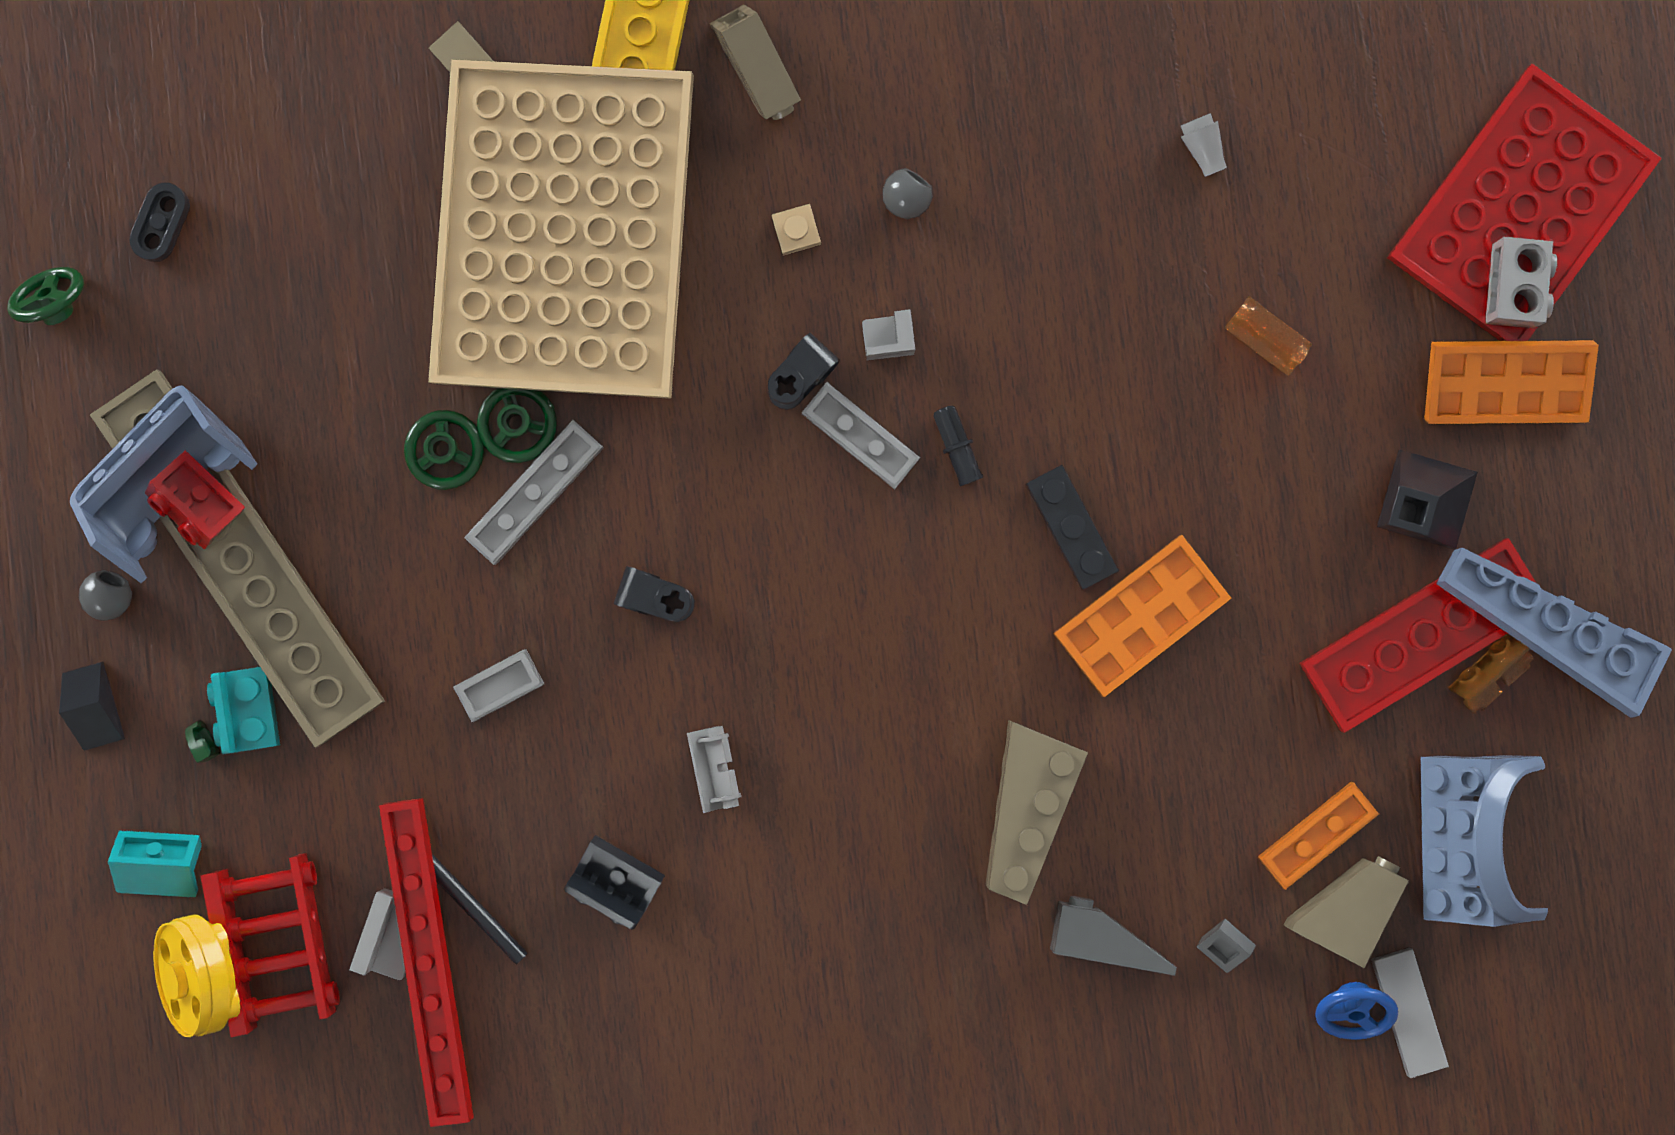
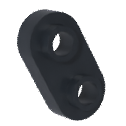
(155, 221)

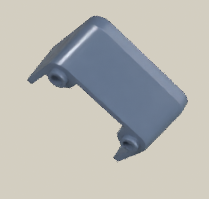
(113, 497)

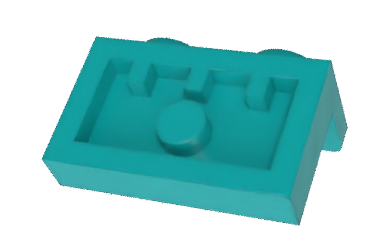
(243, 710)

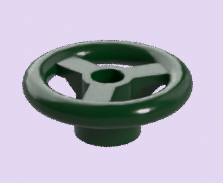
(47, 302)
(496, 444)
(419, 466)

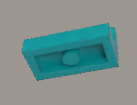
(155, 863)

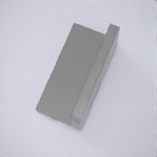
(380, 941)

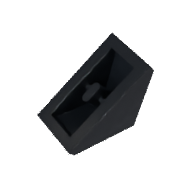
(90, 707)

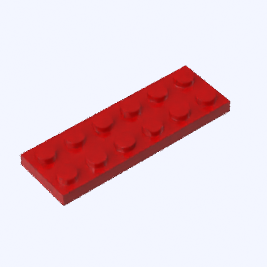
(1403, 648)

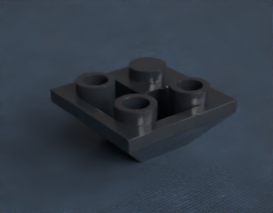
(1427, 499)

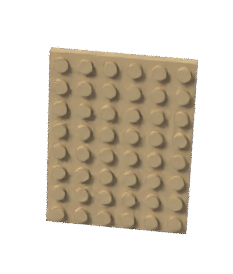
(561, 228)

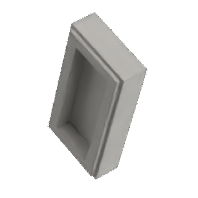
(498, 685)

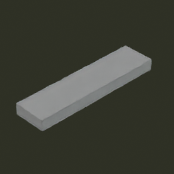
(534, 492)

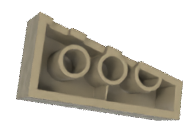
(1030, 805)

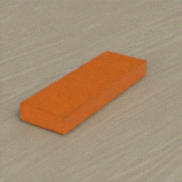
(1318, 835)

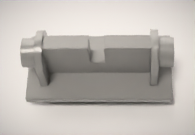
(710, 757)

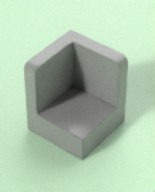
(889, 336)

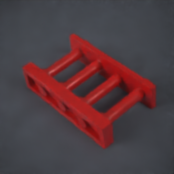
(219, 895)

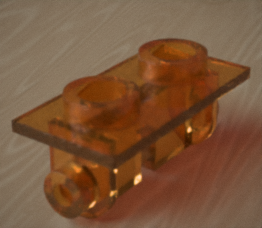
(1268, 336)
(1504, 660)

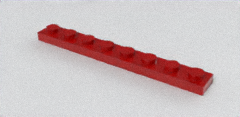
(426, 962)

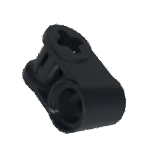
(806, 367)
(648, 594)

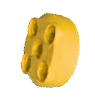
(195, 975)

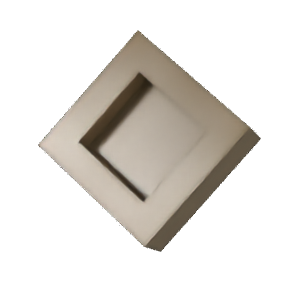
(796, 229)

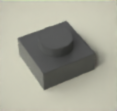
(1226, 946)

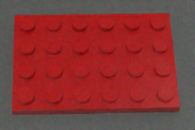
(1533, 172)

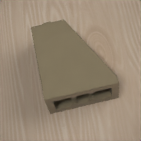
(756, 62)
(1351, 910)

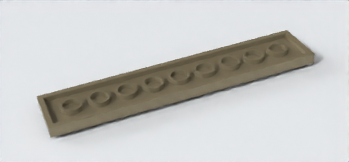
(263, 597)

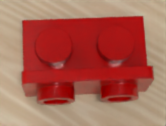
(193, 500)

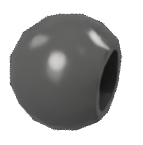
(906, 194)
(105, 595)

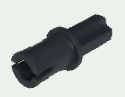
(957, 445)

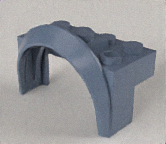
(1466, 839)

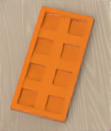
(1510, 382)
(1142, 615)

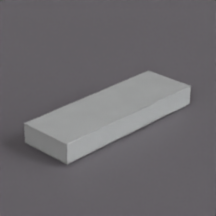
(860, 435)
(1415, 1026)

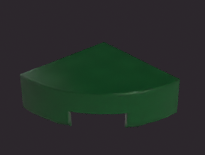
(201, 742)

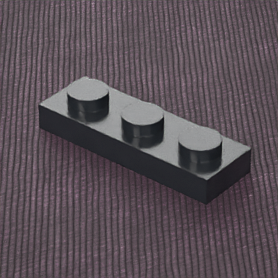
(1072, 527)

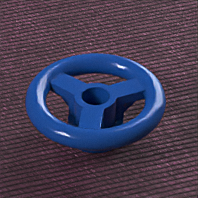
(1353, 1004)

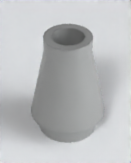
(1204, 143)

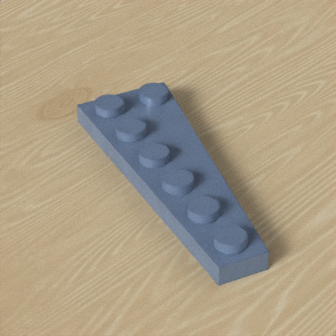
(1585, 645)

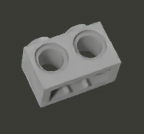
(1509, 279)

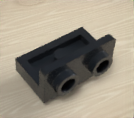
(614, 883)

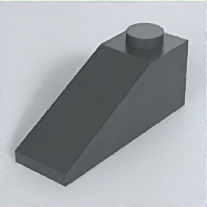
(1095, 936)

